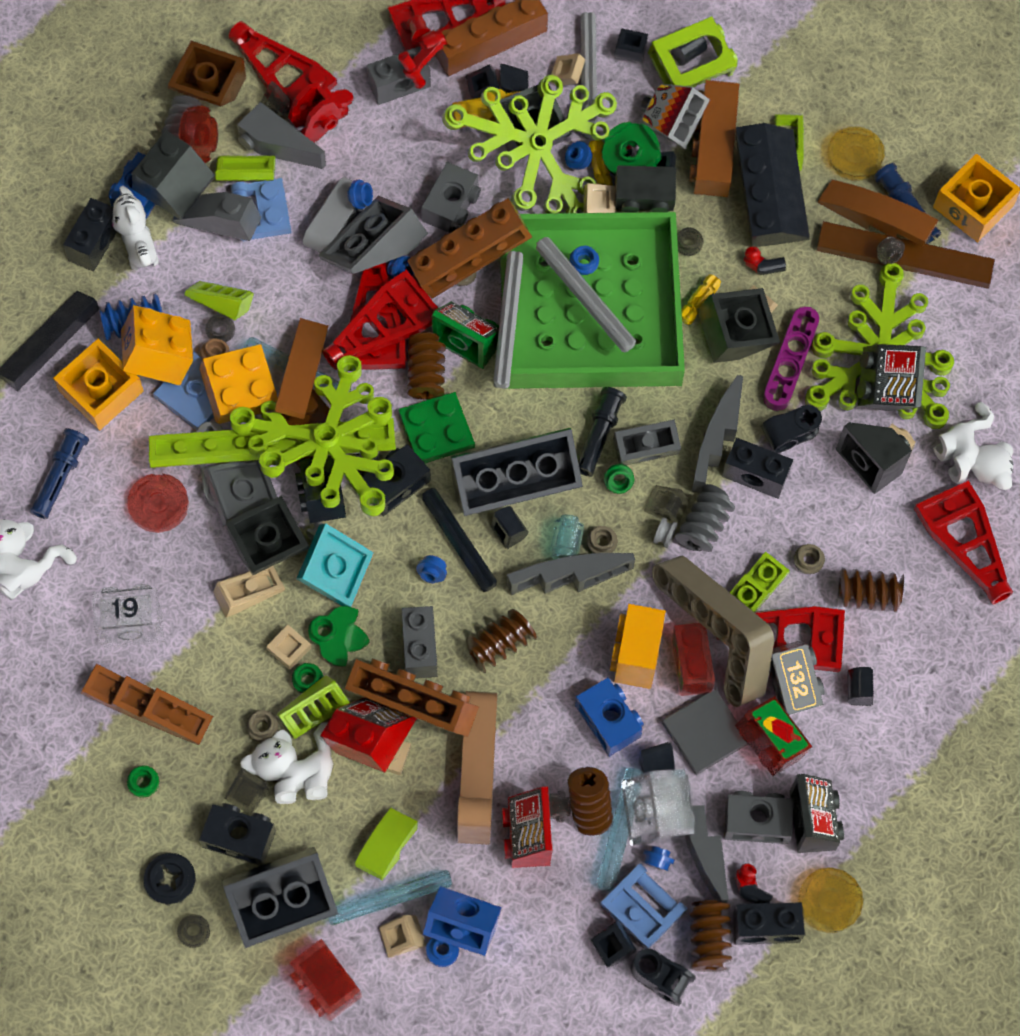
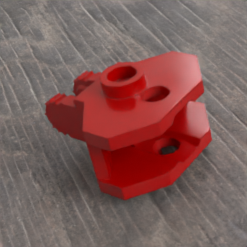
(320, 110)

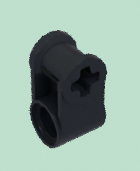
(788, 430)
(664, 976)

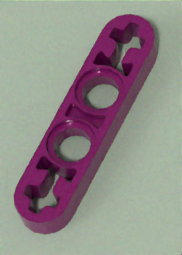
(791, 358)

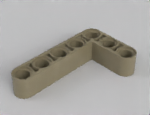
(728, 619)

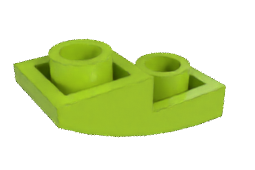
(760, 582)
(385, 843)

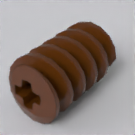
(425, 366)
(870, 589)
(499, 638)
(590, 800)
(709, 936)

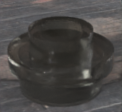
(689, 234)
(890, 250)
(220, 321)
(559, 806)
(197, 940)

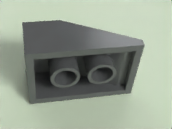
(375, 237)

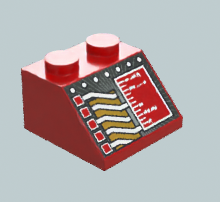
(367, 732)
(528, 828)

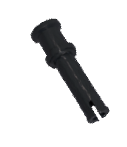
(603, 420)

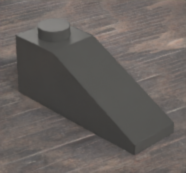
(275, 137)
(223, 214)

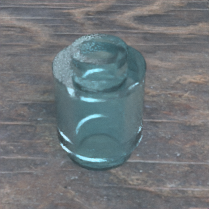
(566, 537)

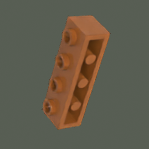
(492, 34)
(716, 140)
(469, 248)
(413, 698)

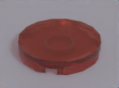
(199, 131)
(159, 513)

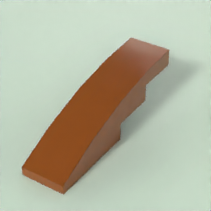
(879, 211)
(301, 368)
(147, 704)

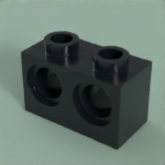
(768, 923)

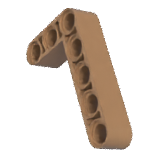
(478, 772)

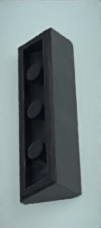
(48, 340)

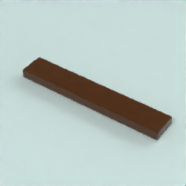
(925, 260)

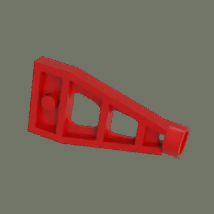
(404, 11)
(311, 69)
(409, 300)
(393, 355)
(951, 507)
(826, 632)

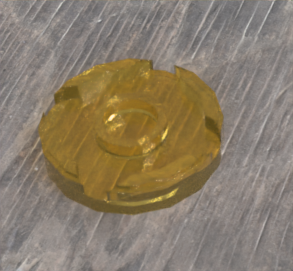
(855, 153)
(830, 900)

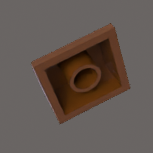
(209, 74)

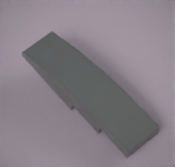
(721, 428)
(580, 569)
(708, 855)

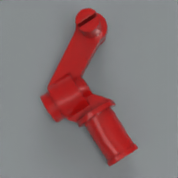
(429, 40)

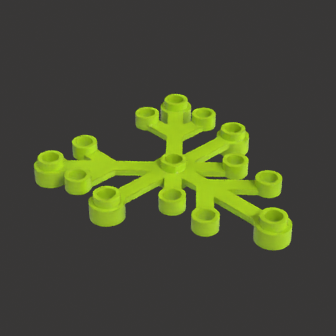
(504, 132)
(886, 321)
(276, 428)

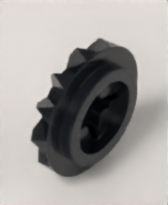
(175, 865)

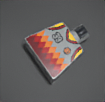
(674, 111)

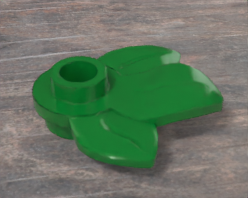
(343, 635)

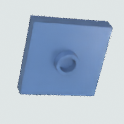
(189, 399)

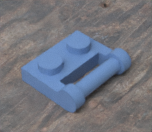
(270, 204)
(636, 914)

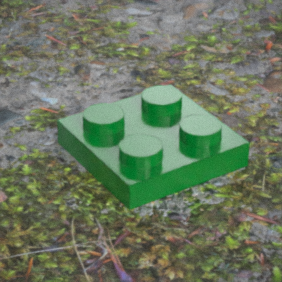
(437, 428)

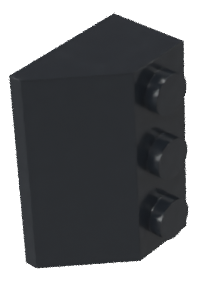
(279, 897)

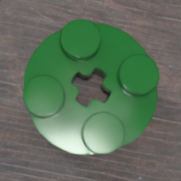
(633, 135)

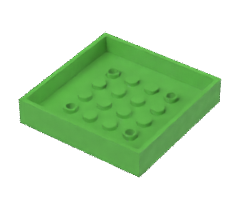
(639, 295)

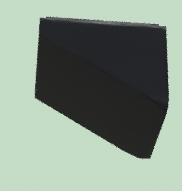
(513, 79)
(657, 758)

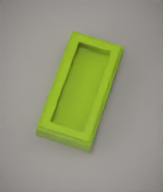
(245, 168)

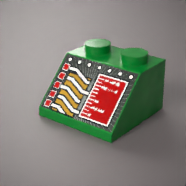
(466, 333)

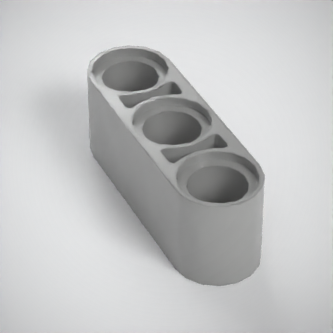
(331, 218)

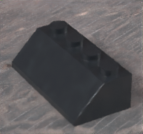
(771, 184)
(515, 472)

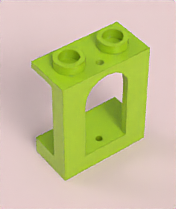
(667, 67)

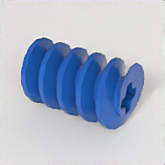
(114, 319)

